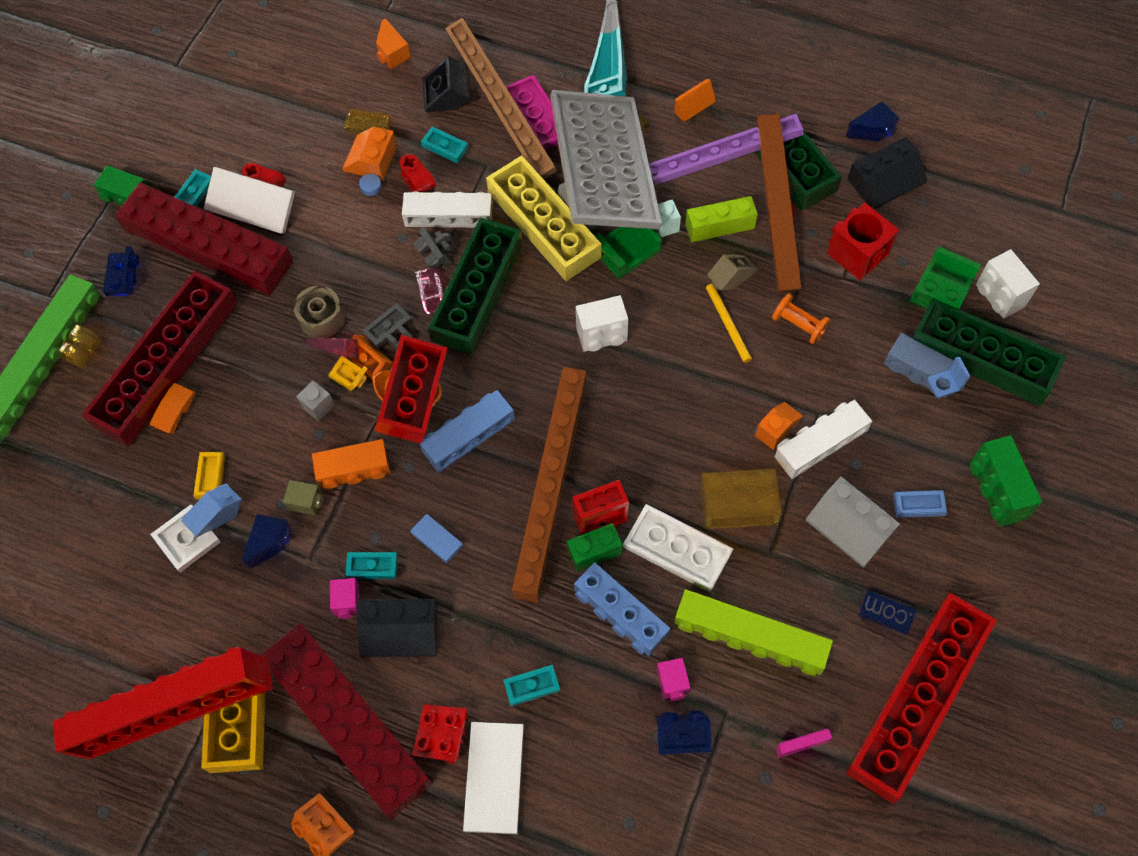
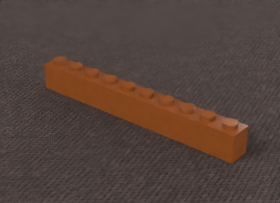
(549, 486)

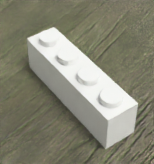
(446, 209)
(822, 439)

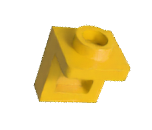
(348, 374)

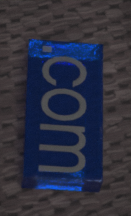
(887, 612)

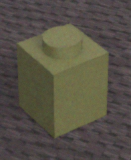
(303, 498)

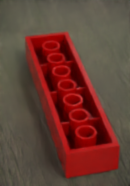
(921, 698)
(162, 704)

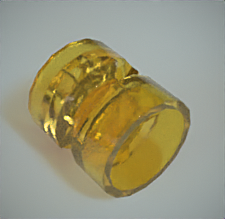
(79, 346)

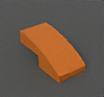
(170, 409)

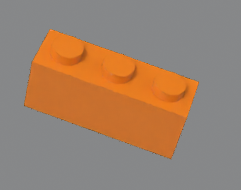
(351, 464)

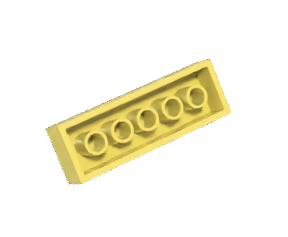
(543, 218)

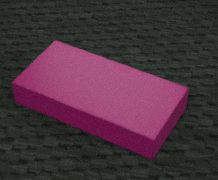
(803, 743)

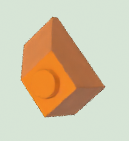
(391, 46)
(777, 424)

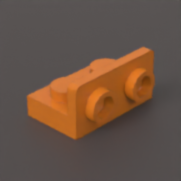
(321, 826)

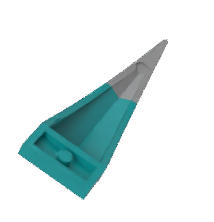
(608, 67)

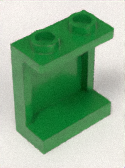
(628, 248)
(948, 277)

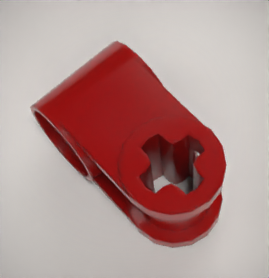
(264, 174)
(416, 175)

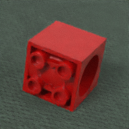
(857, 256)

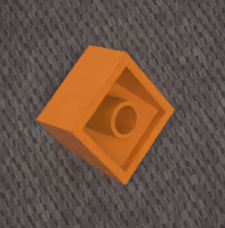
(371, 153)

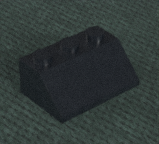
(888, 173)
(397, 627)

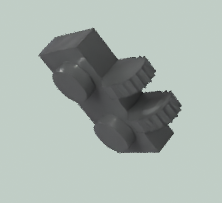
(387, 326)

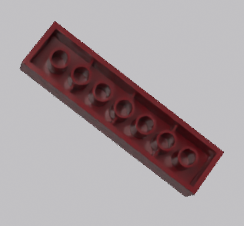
(204, 238)
(160, 358)
(346, 721)

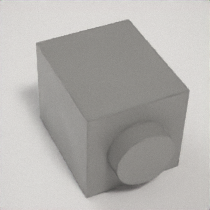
(315, 400)

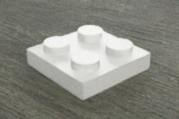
(181, 544)

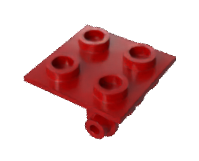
(440, 733)

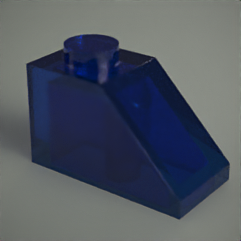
(874, 124)
(265, 540)

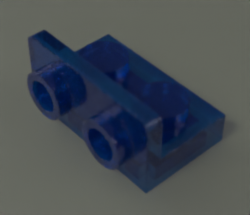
(120, 273)
(683, 733)

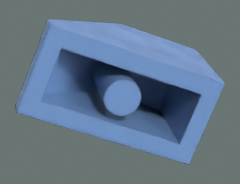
(212, 510)

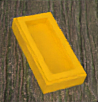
(209, 472)

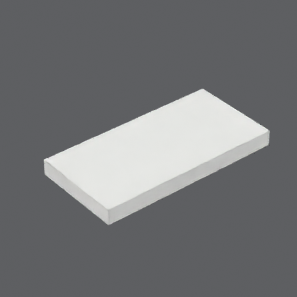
(249, 200)
(678, 548)
(493, 778)

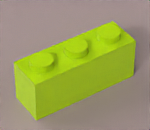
(721, 219)

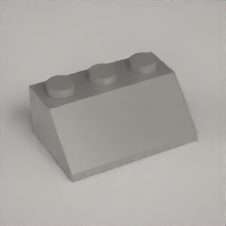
(852, 522)

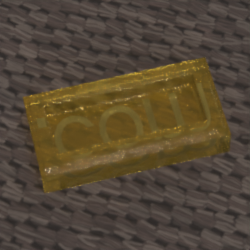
(363, 120)

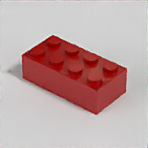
(411, 389)

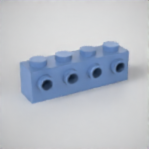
(621, 609)

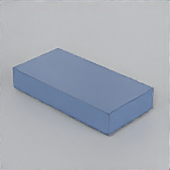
(920, 503)
(436, 538)

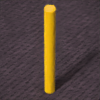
(730, 326)

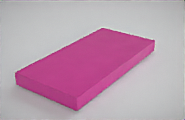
(536, 109)

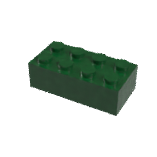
(808, 172)

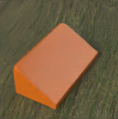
(694, 100)
(370, 357)

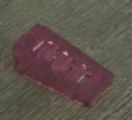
(427, 288)
(339, 346)

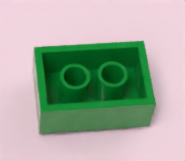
(1005, 481)

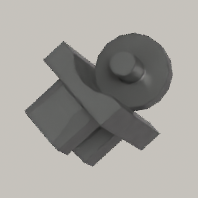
(436, 245)

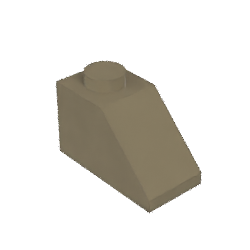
(731, 271)

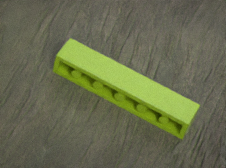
(753, 632)

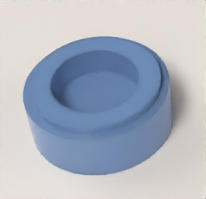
(370, 184)

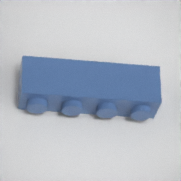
(467, 430)

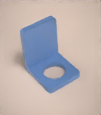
(956, 376)

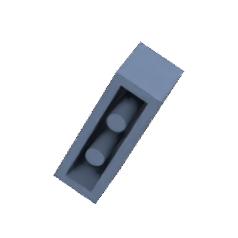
(917, 362)

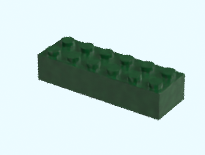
(475, 286)
(990, 351)

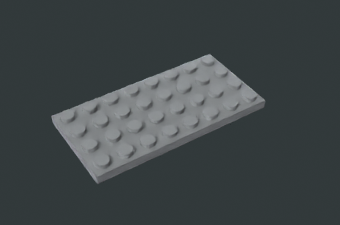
(604, 160)

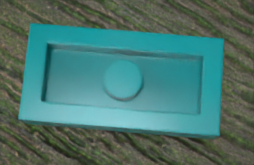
(444, 144)
(194, 188)
(371, 565)
(531, 685)

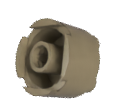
(319, 312)

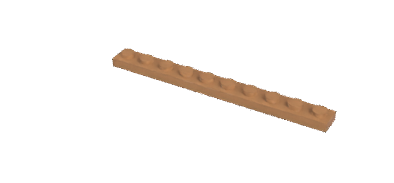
(500, 99)

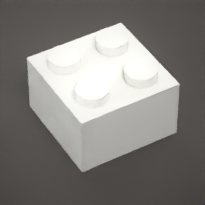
(1007, 284)
(602, 323)

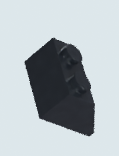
(446, 86)

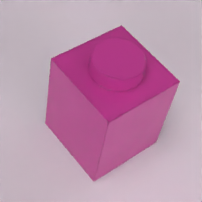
(344, 597)
(673, 679)

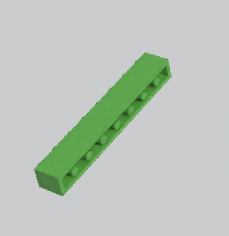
(40, 348)

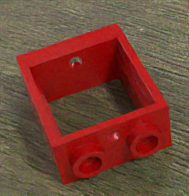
(600, 505)

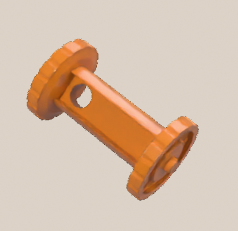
(801, 319)

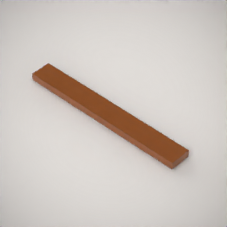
(778, 203)

